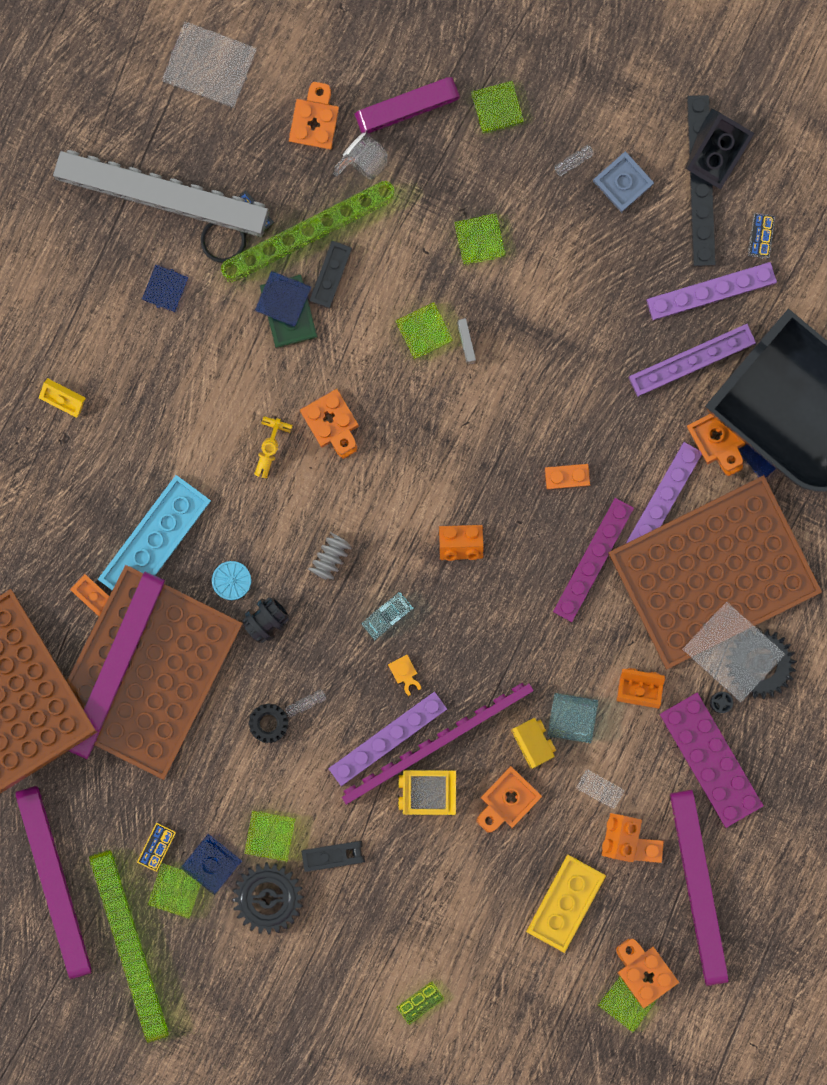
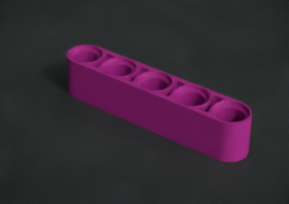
(407, 105)

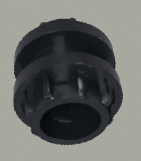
(265, 620)

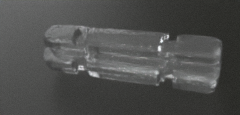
(574, 160)
(305, 703)

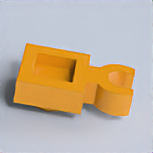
(403, 671)

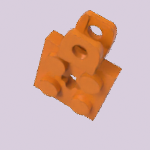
(318, 108)
(339, 430)
(722, 450)
(499, 809)
(636, 965)

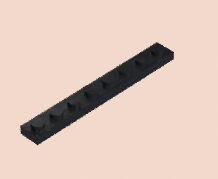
(700, 191)

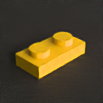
(62, 397)

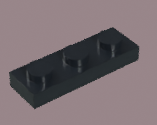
(330, 274)

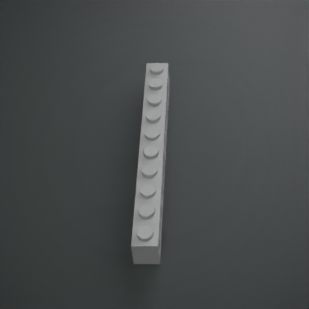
(160, 193)

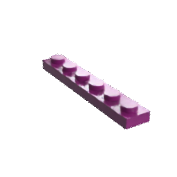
(593, 560)

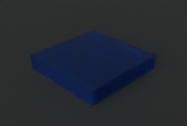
(283, 299)
(211, 864)

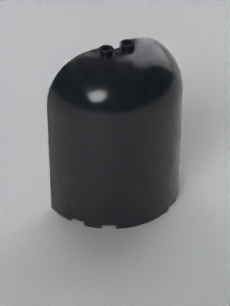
(781, 402)

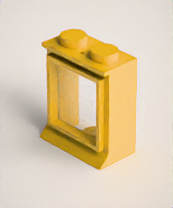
(428, 792)

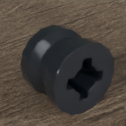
(723, 704)

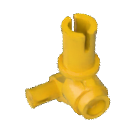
(270, 445)

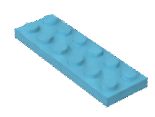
(158, 531)

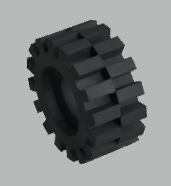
(258, 732)

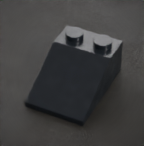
(718, 148)

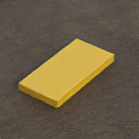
(565, 903)

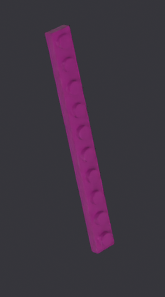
(444, 737)

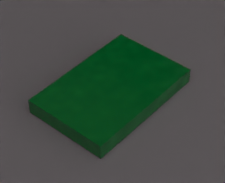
(287, 335)

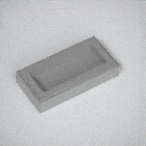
(466, 341)

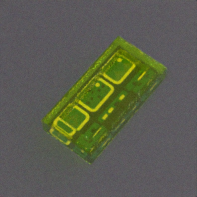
(420, 1003)

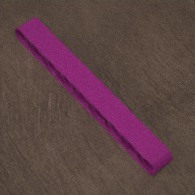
(120, 657)
(53, 882)
(699, 887)

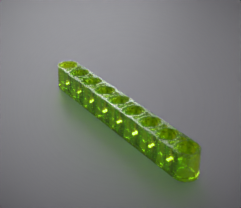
(314, 222)
(128, 946)

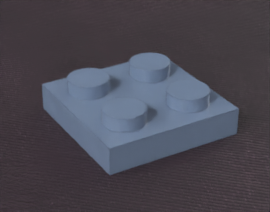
(623, 181)

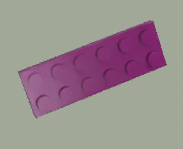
(711, 760)

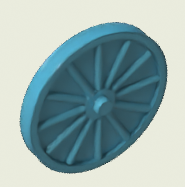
(231, 580)

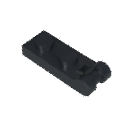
(332, 856)

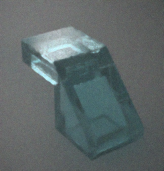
(387, 615)

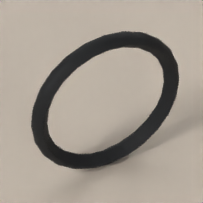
(220, 260)

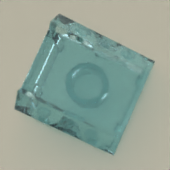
(572, 718)

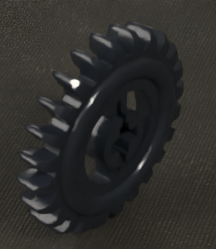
(781, 673)
(246, 899)

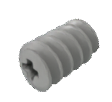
(330, 557)

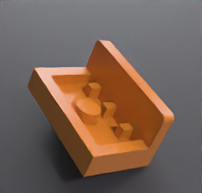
(461, 542)
(640, 688)
(621, 837)

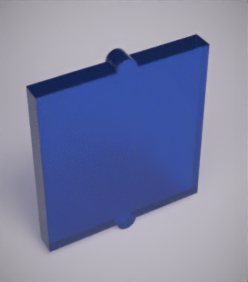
(165, 288)

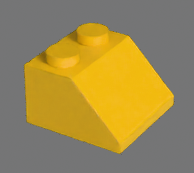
(533, 742)

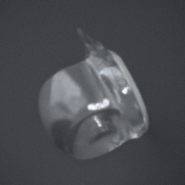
(365, 156)

